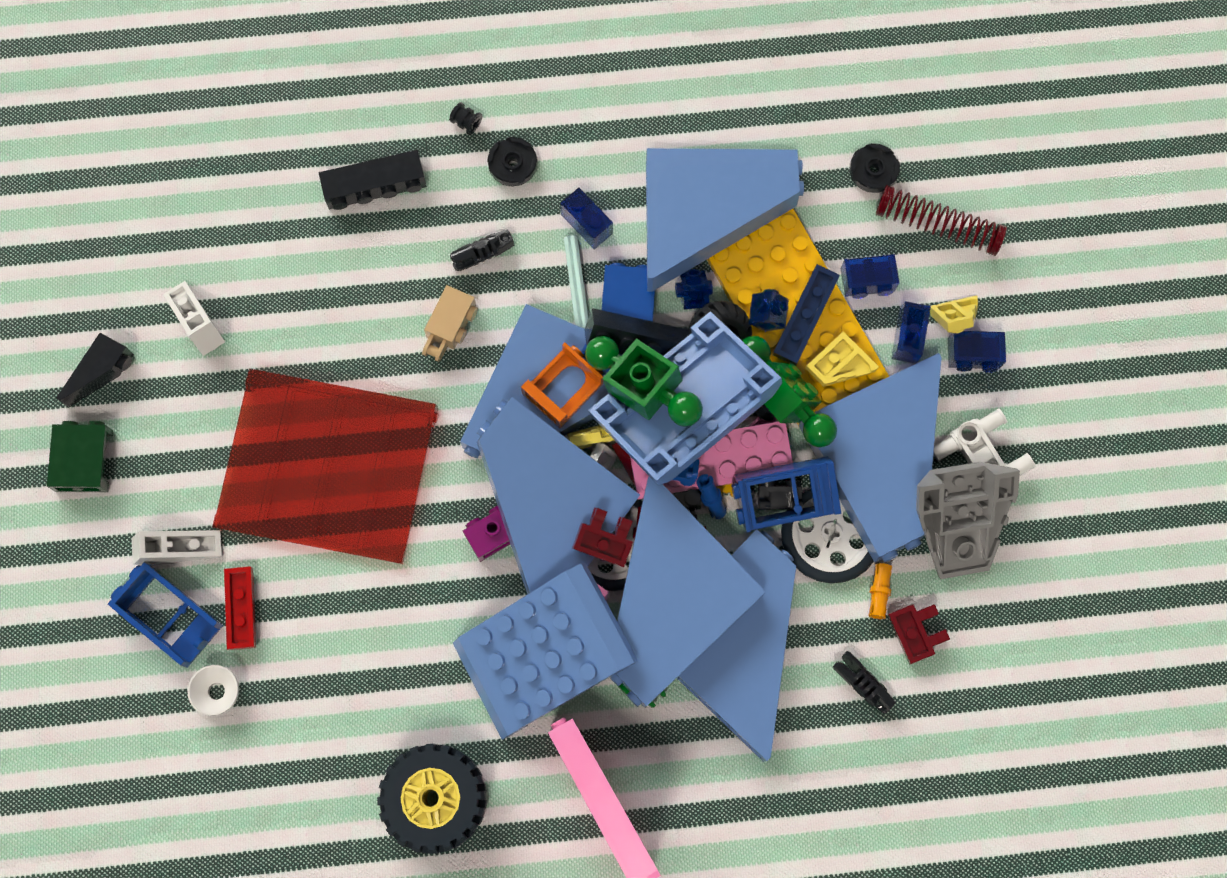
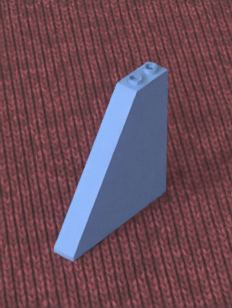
(711, 200)
(529, 350)
(884, 454)
(545, 491)
(676, 594)
(744, 666)

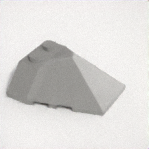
(964, 514)

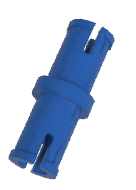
(711, 496)

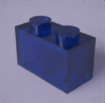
(586, 218)
(869, 276)
(911, 332)
(976, 351)

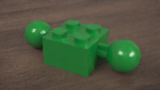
(643, 380)
(795, 398)

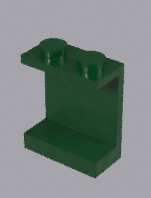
(78, 457)

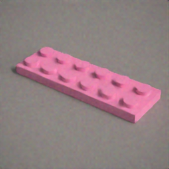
(736, 453)

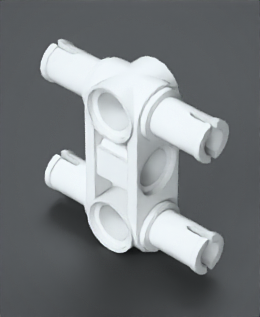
(980, 448)

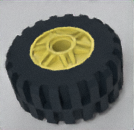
(405, 798)

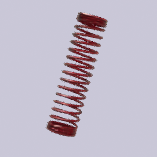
(997, 235)

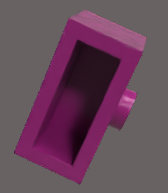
(487, 535)

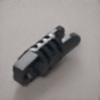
(480, 250)
(864, 682)

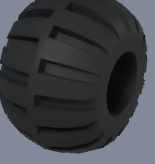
(729, 315)

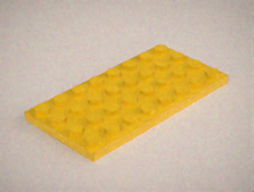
(783, 260)

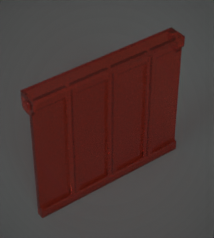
(325, 466)

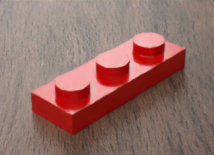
(239, 608)

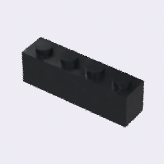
(372, 180)
(626, 329)

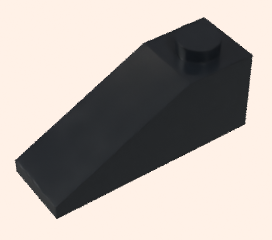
(98, 367)

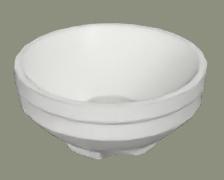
(200, 687)

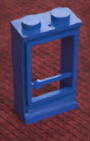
(822, 484)
(191, 641)

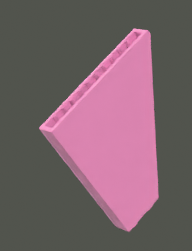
(602, 801)

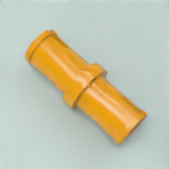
(880, 591)

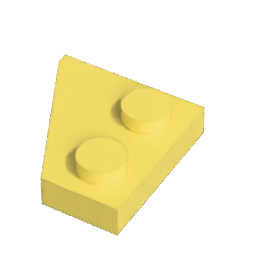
(956, 314)
(840, 362)
(586, 437)

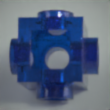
(693, 289)
(768, 310)

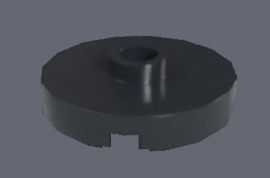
(512, 150)
(878, 157)

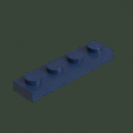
(806, 315)

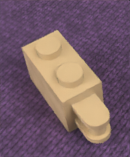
(449, 322)

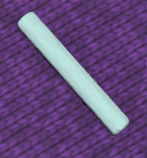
(576, 281)

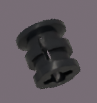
(465, 118)

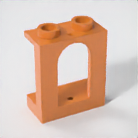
(566, 358)

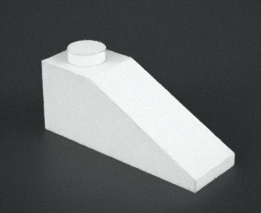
(194, 318)
(175, 546)

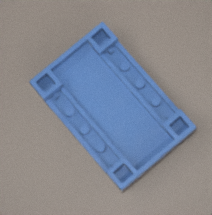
(724, 377)
(544, 650)

